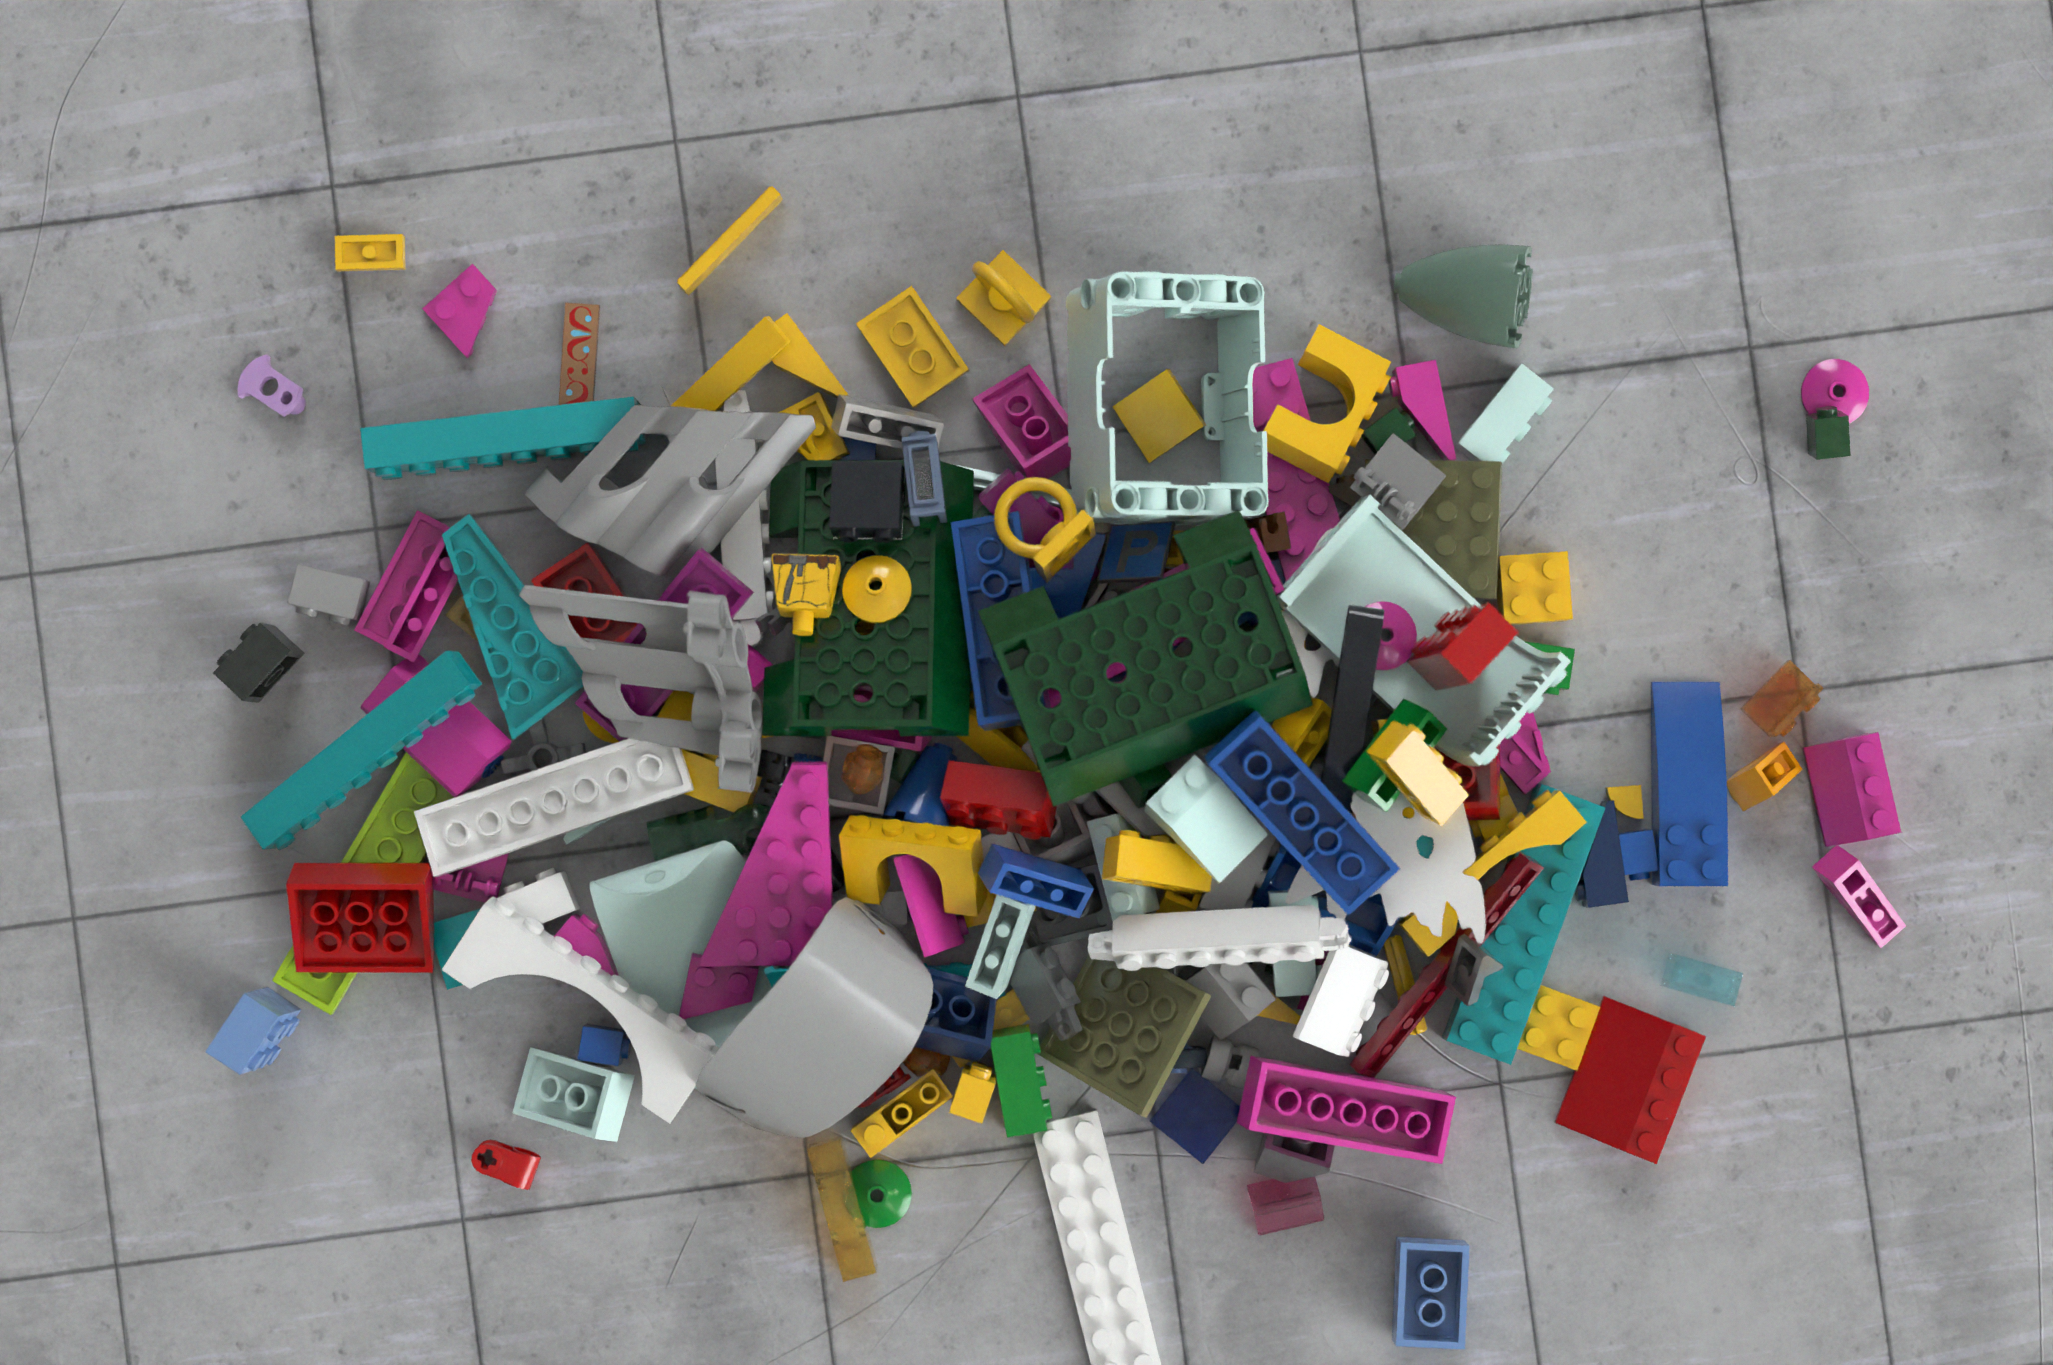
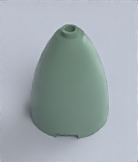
(1471, 291)

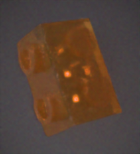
(1782, 700)

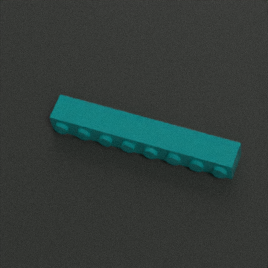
(361, 751)

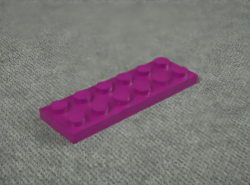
(700, 575)

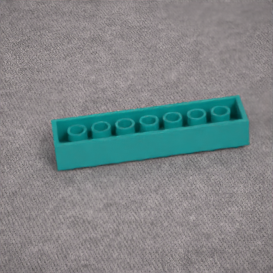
(491, 438)
(1524, 942)

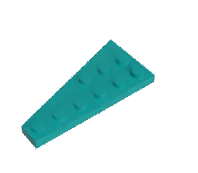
(525, 666)

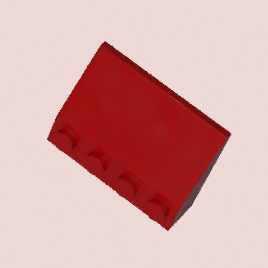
(362, 917)
(1630, 1080)

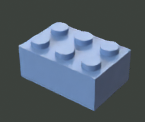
(254, 1031)
(1430, 1293)

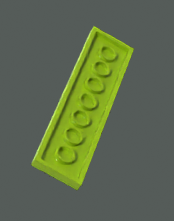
(385, 837)

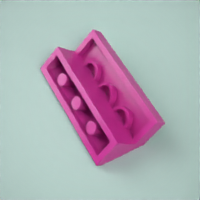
(411, 590)
(456, 748)

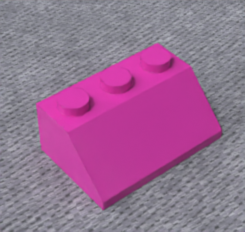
(1851, 789)
(924, 897)

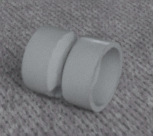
(1218, 1060)

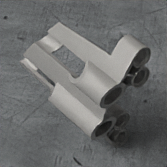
(684, 649)

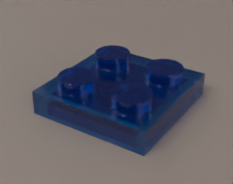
(1196, 1115)

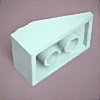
(1205, 819)
(573, 1094)

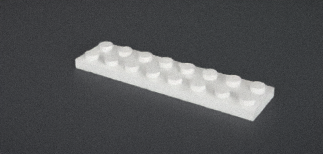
(550, 802)
(1095, 1242)

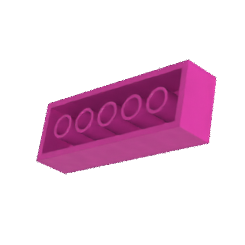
(1346, 1109)

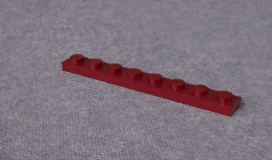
(1418, 1000)

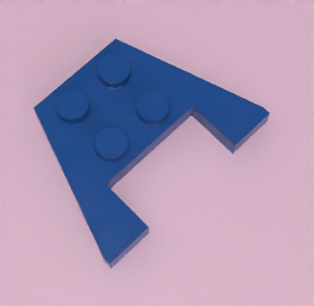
(1070, 585)

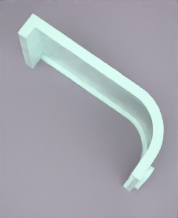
(1375, 561)

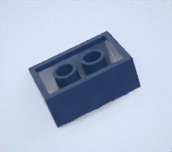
(958, 1019)

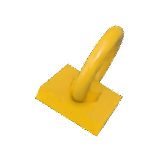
(1003, 297)
(1060, 542)

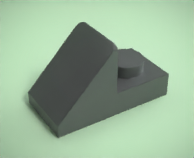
(1469, 968)

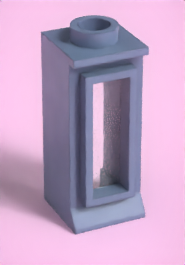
(923, 476)

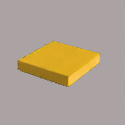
(1159, 415)

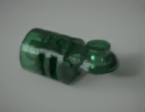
(701, 828)

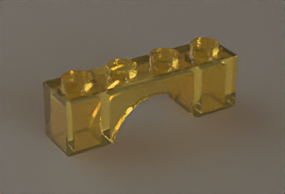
(842, 1209)

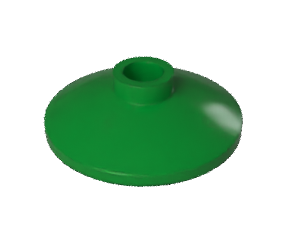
(894, 1185)

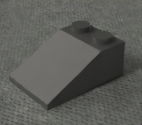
(1062, 928)

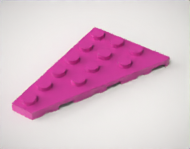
(784, 880)

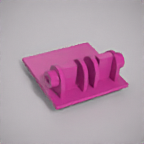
(474, 882)

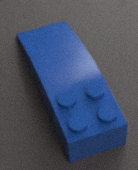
(986, 577)
(1688, 784)
(1301, 812)

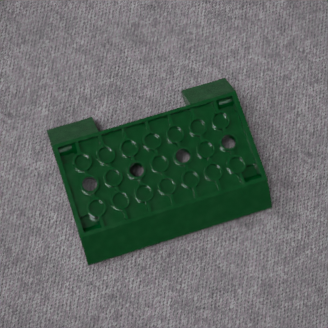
(910, 662)
(1165, 701)

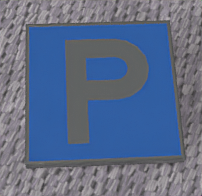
(1136, 552)

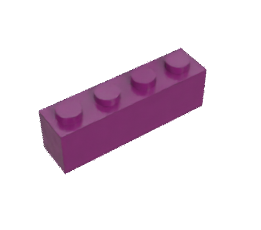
(1034, 512)

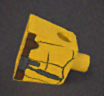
(805, 588)

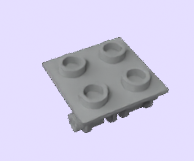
(1398, 480)

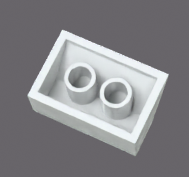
(1342, 1000)

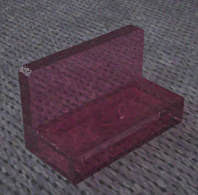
(1285, 1205)

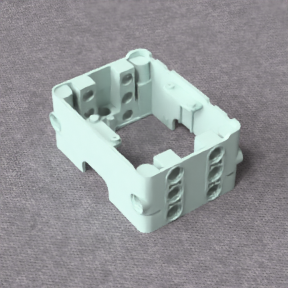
(1225, 397)

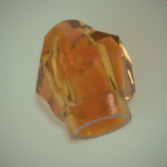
(863, 769)
(922, 1061)

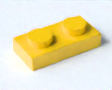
(370, 252)

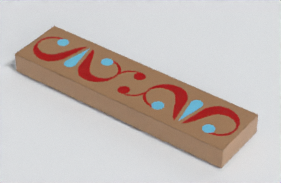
(579, 353)

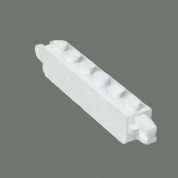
(745, 542)
(1219, 937)

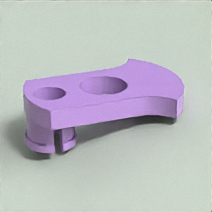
(254, 378)

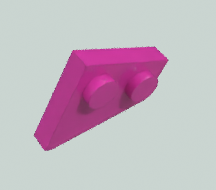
(463, 308)
(1523, 755)
(716, 987)

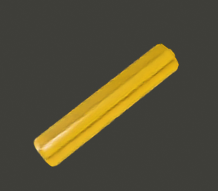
(1401, 972)

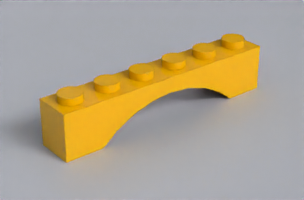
(1546, 824)

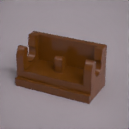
(1272, 531)

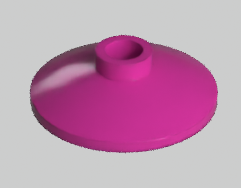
(1819, 384)
(1403, 636)

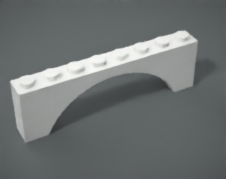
(509, 944)

